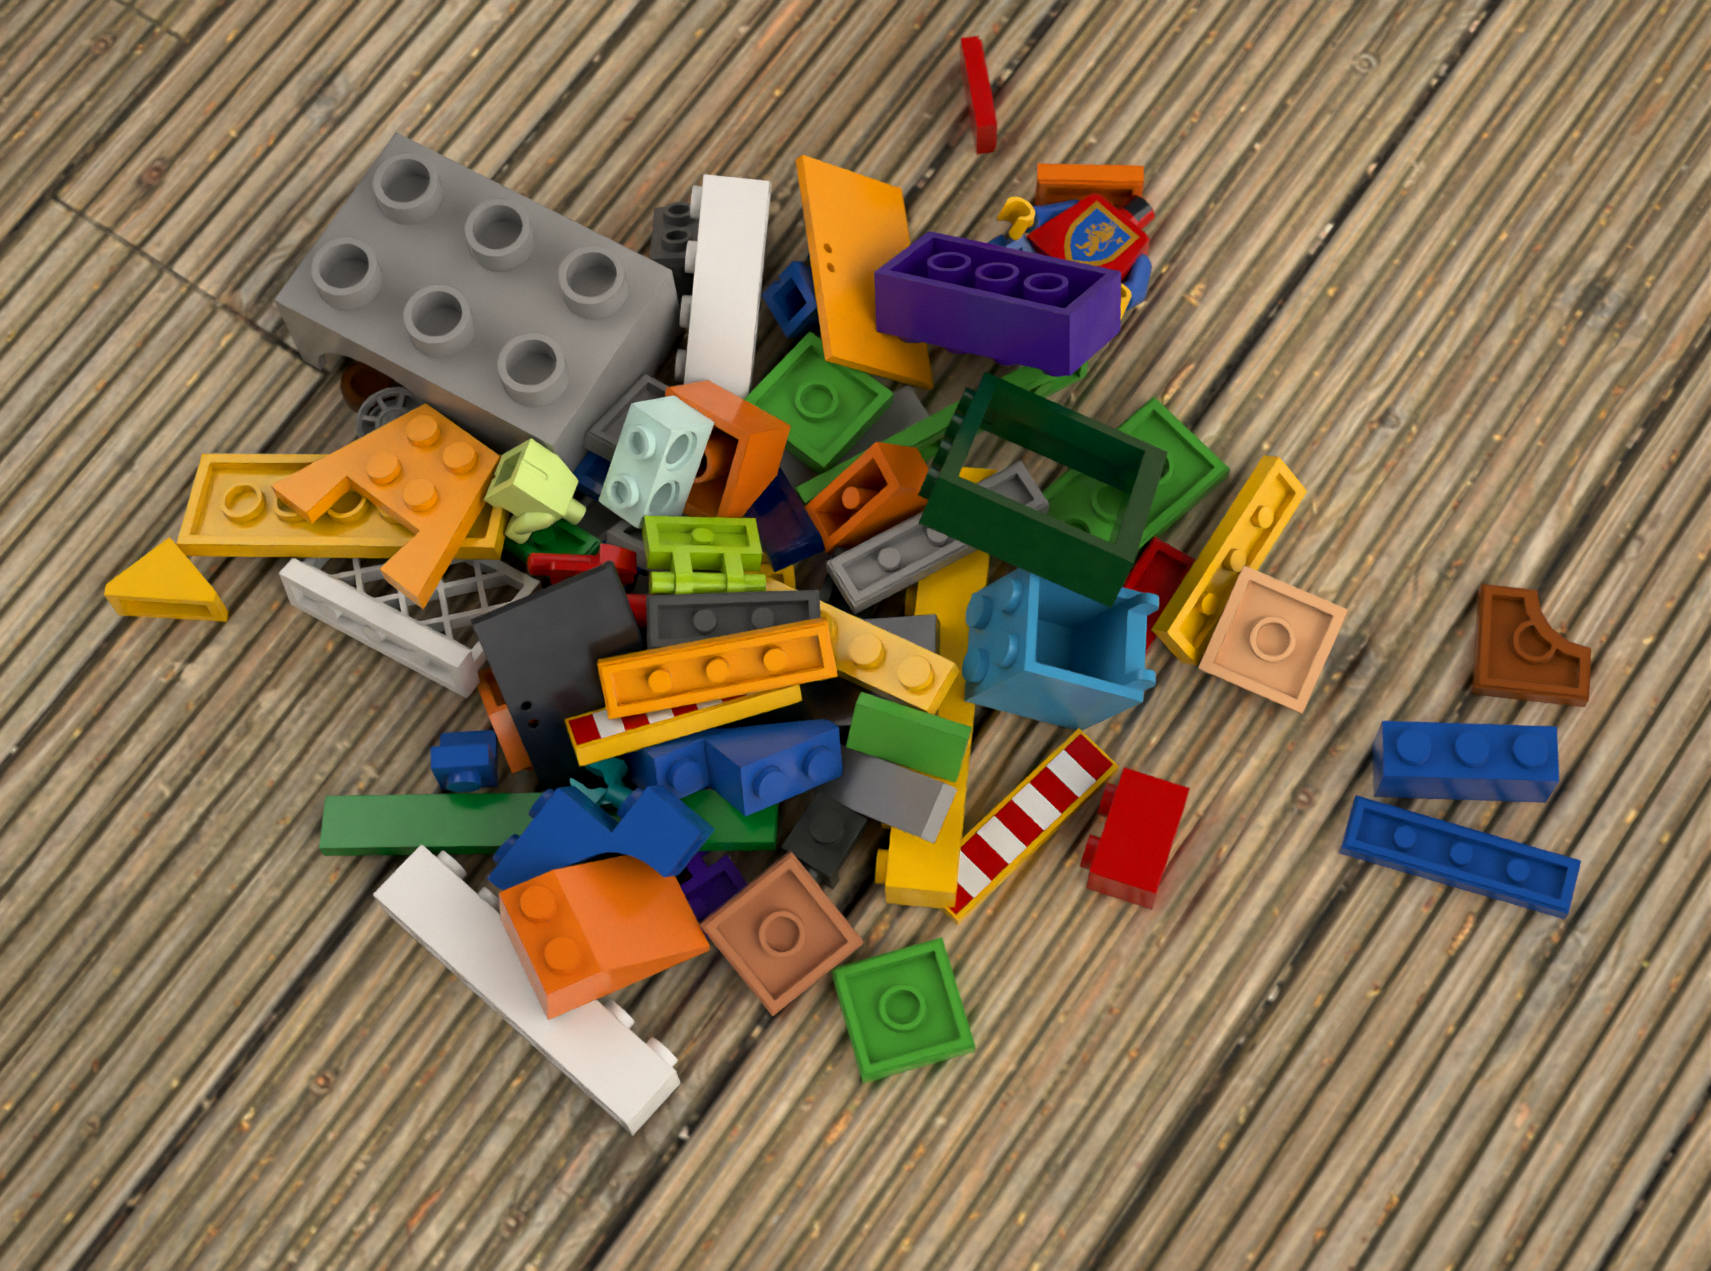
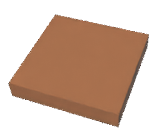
(781, 933)

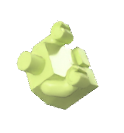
(535, 489)

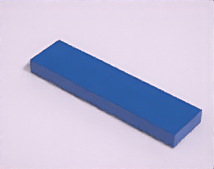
(1460, 857)

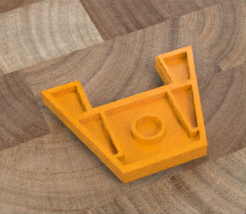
(416, 472)

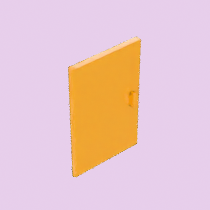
(851, 233)

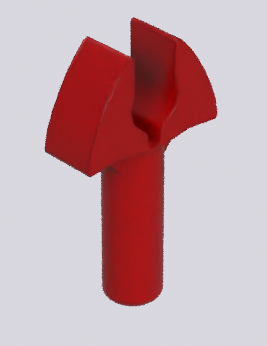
(625, 561)

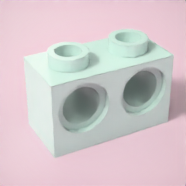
(655, 459)

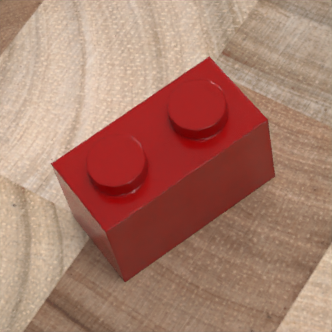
(1136, 837)

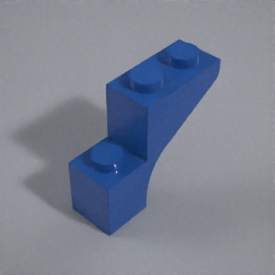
(743, 764)
(574, 829)

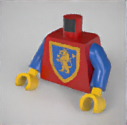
(1090, 234)

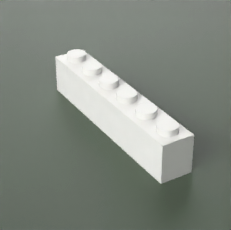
(469, 939)

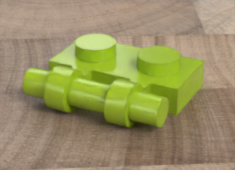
(702, 544)

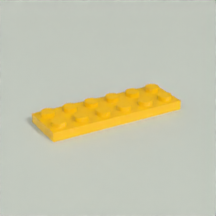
(240, 516)

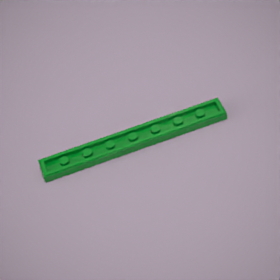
(486, 820)

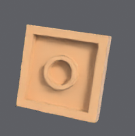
(1273, 639)

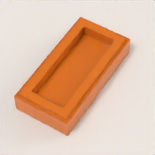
(1077, 181)

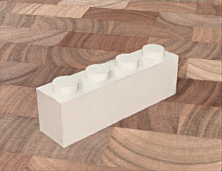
(726, 282)

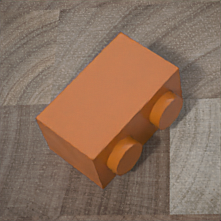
(870, 496)

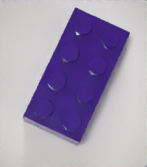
(998, 303)

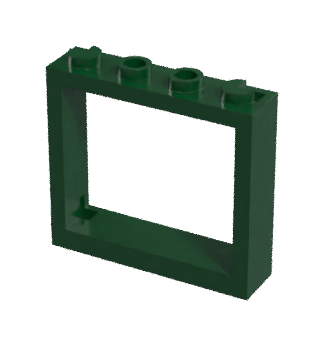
(1022, 533)

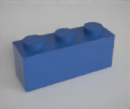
(1465, 761)

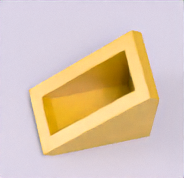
(165, 587)

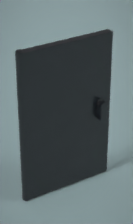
(547, 661)

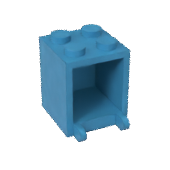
(1056, 651)

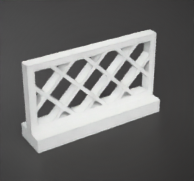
(395, 632)

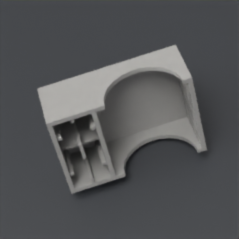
(481, 302)

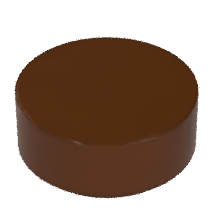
(361, 382)

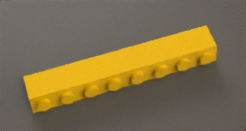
(913, 868)

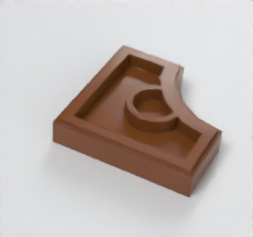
(1521, 653)

